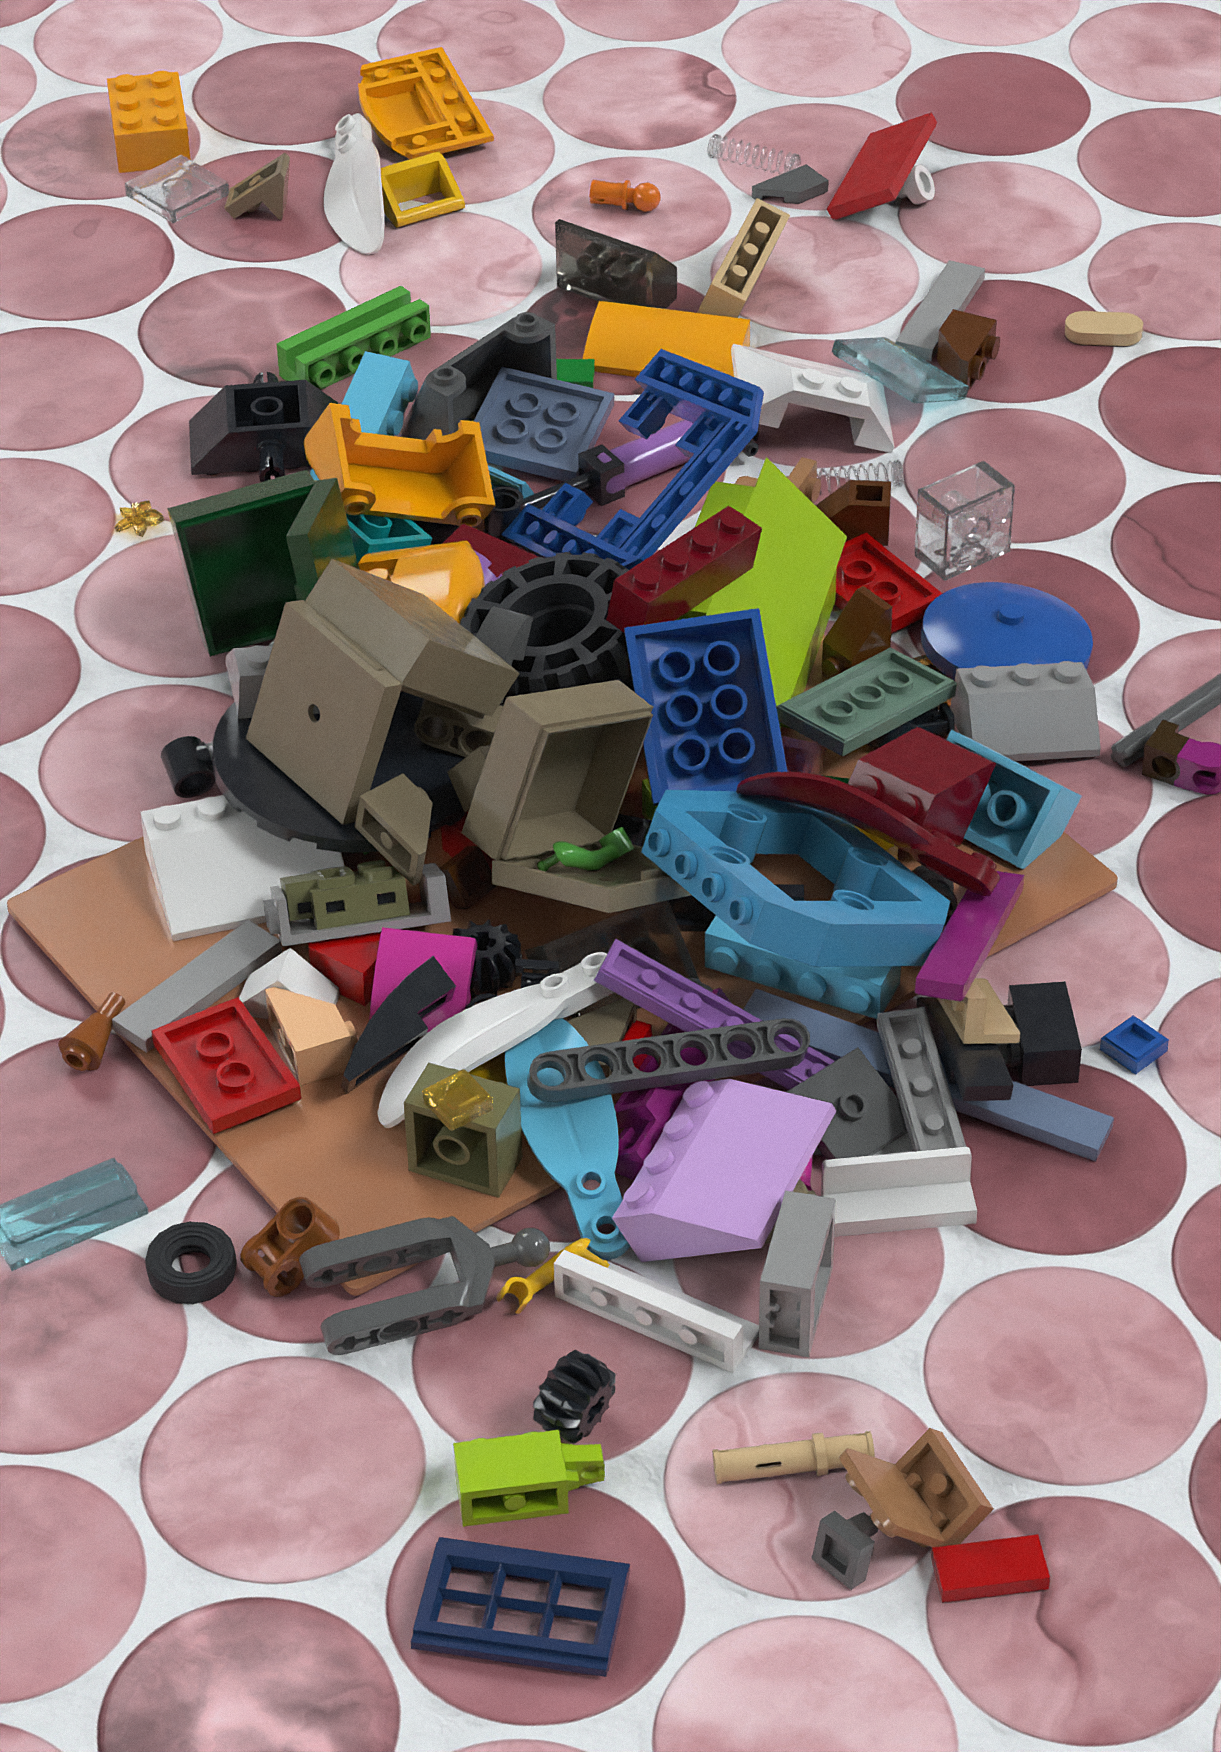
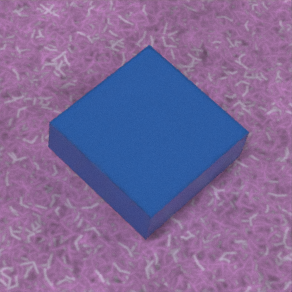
(1134, 1044)

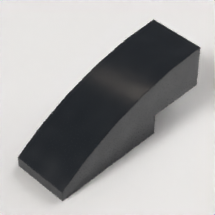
(398, 1022)

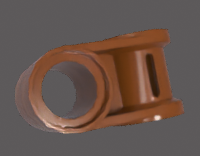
(283, 1240)

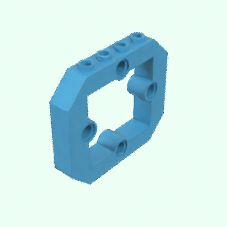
(877, 905)

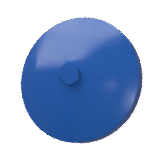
(1002, 627)

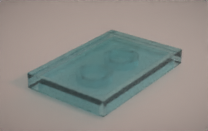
(900, 370)

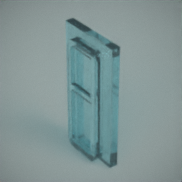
(68, 1213)

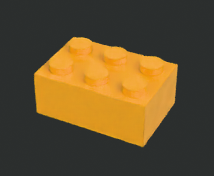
(147, 120)

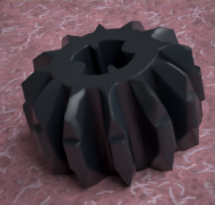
(494, 956)
(574, 1396)

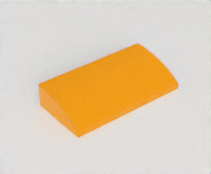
(629, 336)

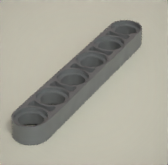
(666, 1051)

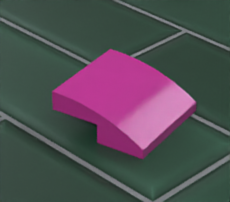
(406, 950)

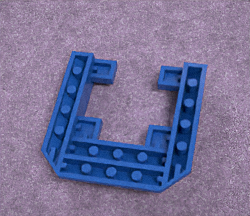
(724, 421)

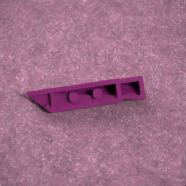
(648, 1110)

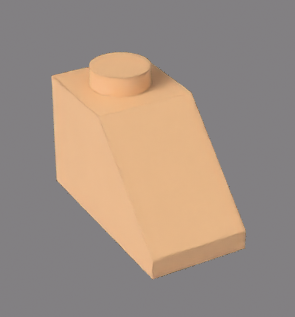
(310, 1034)

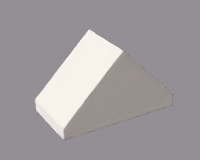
(289, 973)

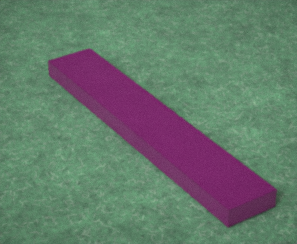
(968, 940)

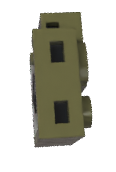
(346, 897)

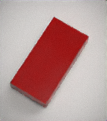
(990, 1568)

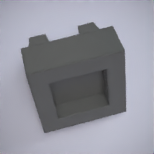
(845, 1547)

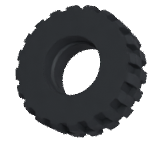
(567, 601)

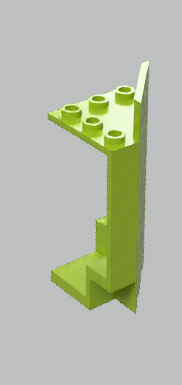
(790, 574)

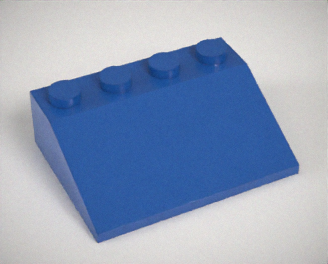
(708, 700)

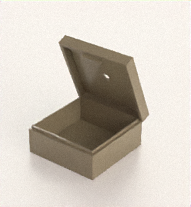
(351, 657)
(562, 776)

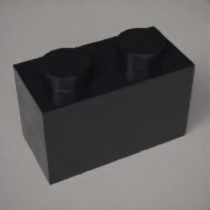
(1048, 1034)

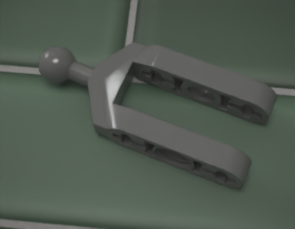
(403, 1246)

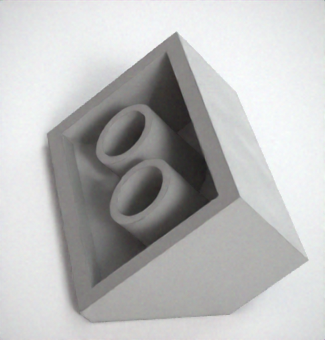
(1029, 710)

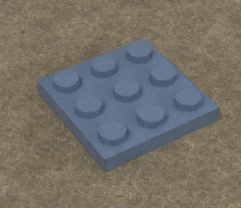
(541, 423)

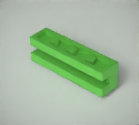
(338, 344)

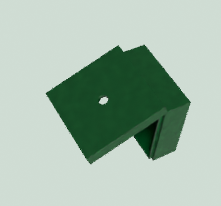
(256, 552)

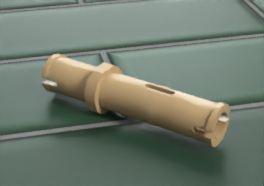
(788, 1457)

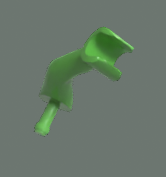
(613, 846)

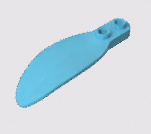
(572, 1137)

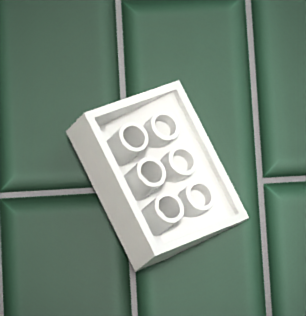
(219, 865)

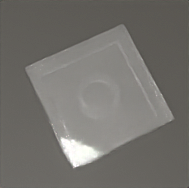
(177, 188)

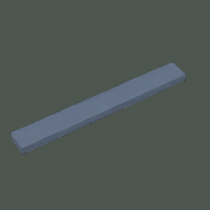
(1027, 1113)

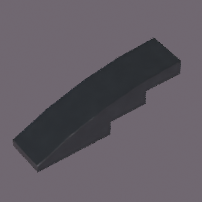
(974, 1067)

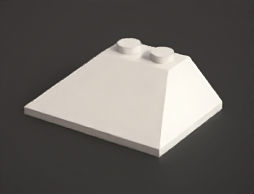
(817, 387)

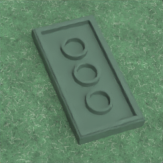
(866, 701)

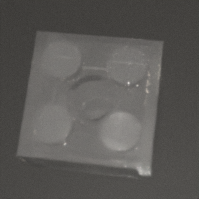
(964, 520)

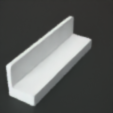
(654, 1310)

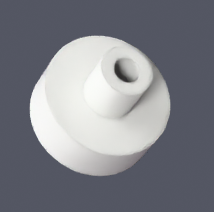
(918, 185)

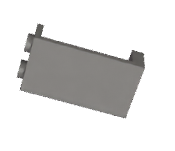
(431, 910)

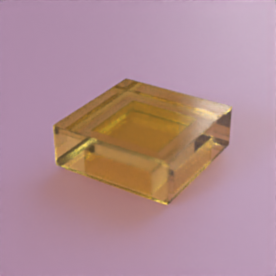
(457, 1099)

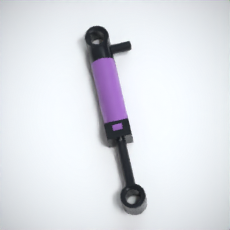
(603, 474)

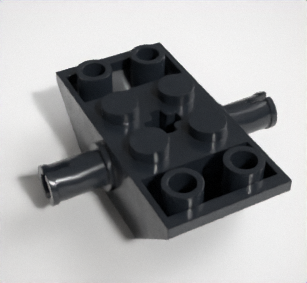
(256, 427)

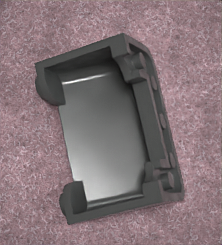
(462, 383)

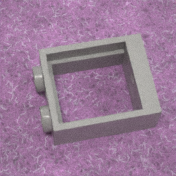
(796, 1273)

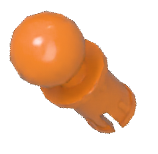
(644, 196)

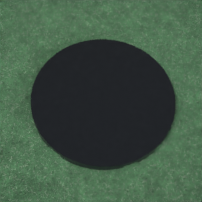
(287, 811)

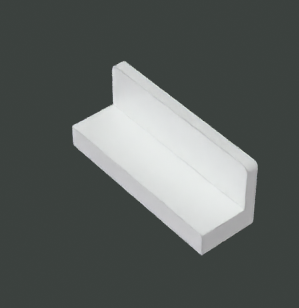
(900, 1191)

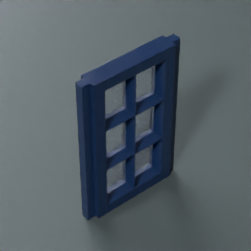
(521, 1606)

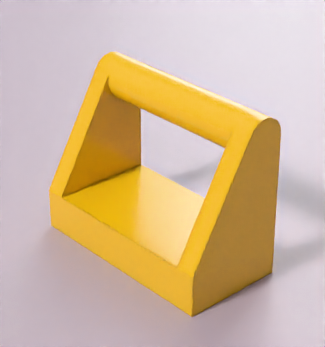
(418, 179)

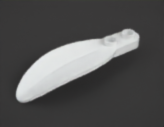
(355, 188)
(492, 1029)

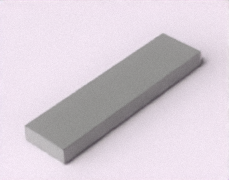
(950, 291)
(198, 983)
(919, 1080)

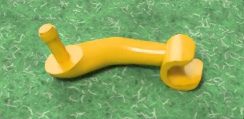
(544, 1275)

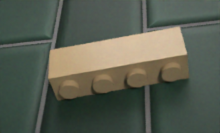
(744, 261)

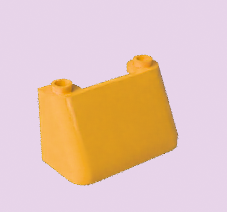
(402, 476)

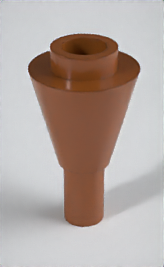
(87, 1042)

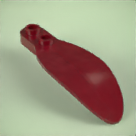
(871, 815)

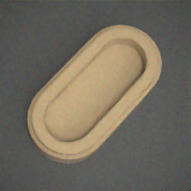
(1103, 328)

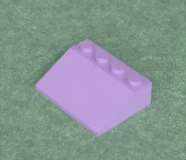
(720, 1170)

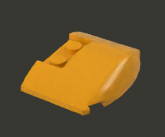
(420, 105)
(442, 572)

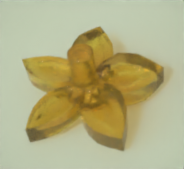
(139, 517)

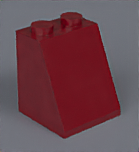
(926, 781)

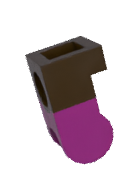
(1182, 760)

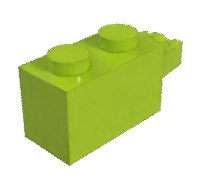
(521, 1476)

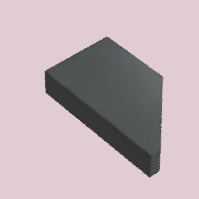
(793, 185)

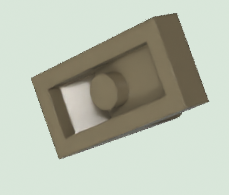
(265, 185)

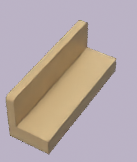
(981, 1016)

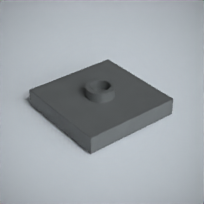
(865, 1107)

